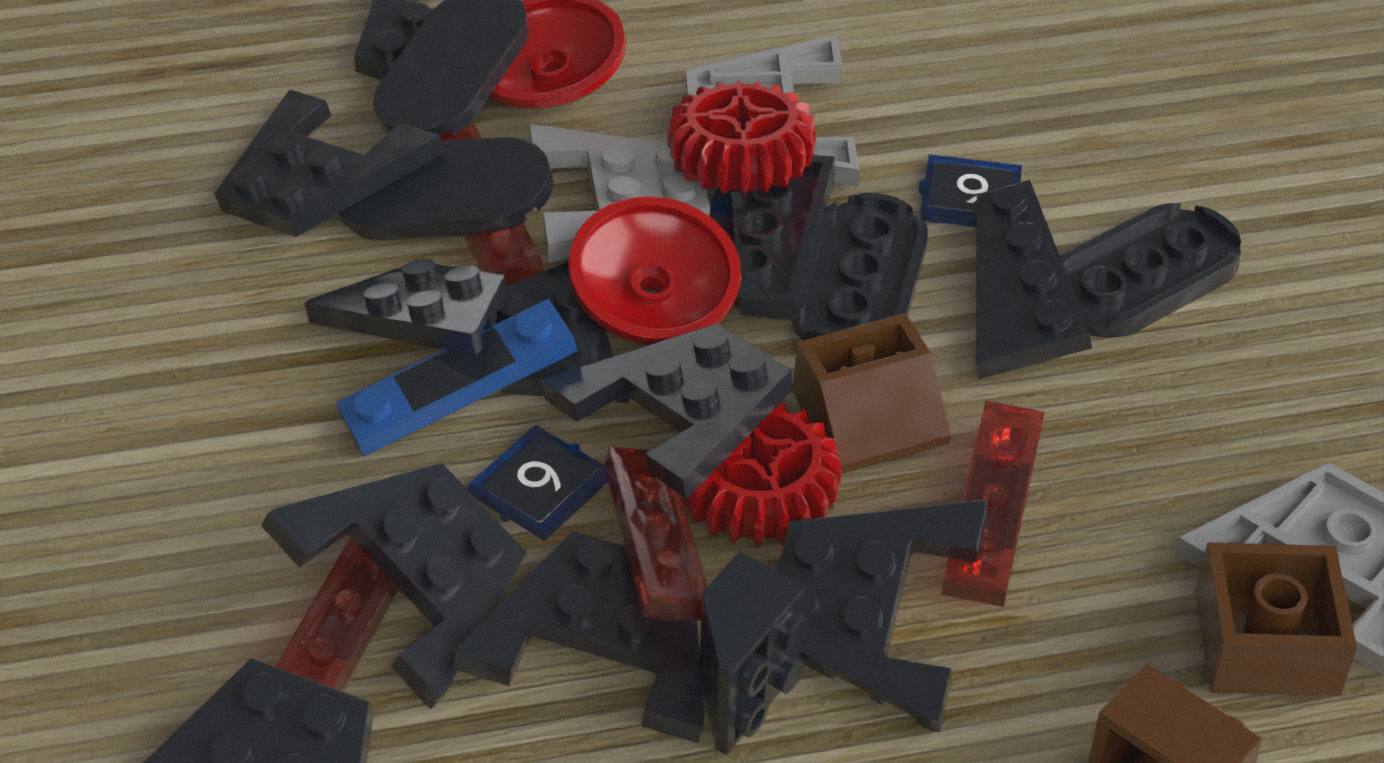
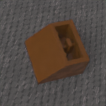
(872, 391)

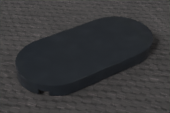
(452, 65)
(467, 190)
(862, 265)
(1151, 267)

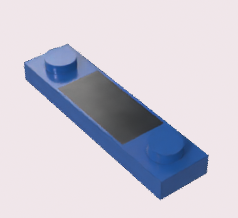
(456, 379)

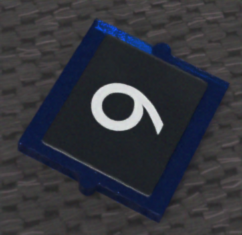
(953, 187)
(539, 482)

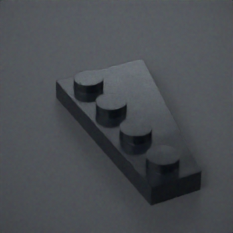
(779, 238)
(1021, 286)

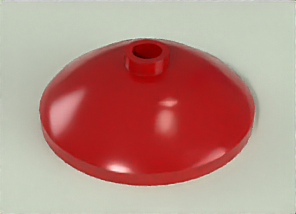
(566, 56)
(657, 248)

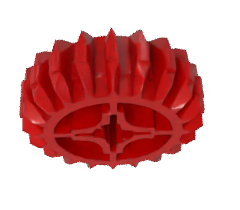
(741, 137)
(772, 478)

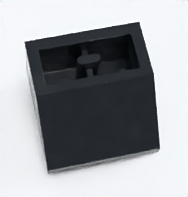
(749, 646)

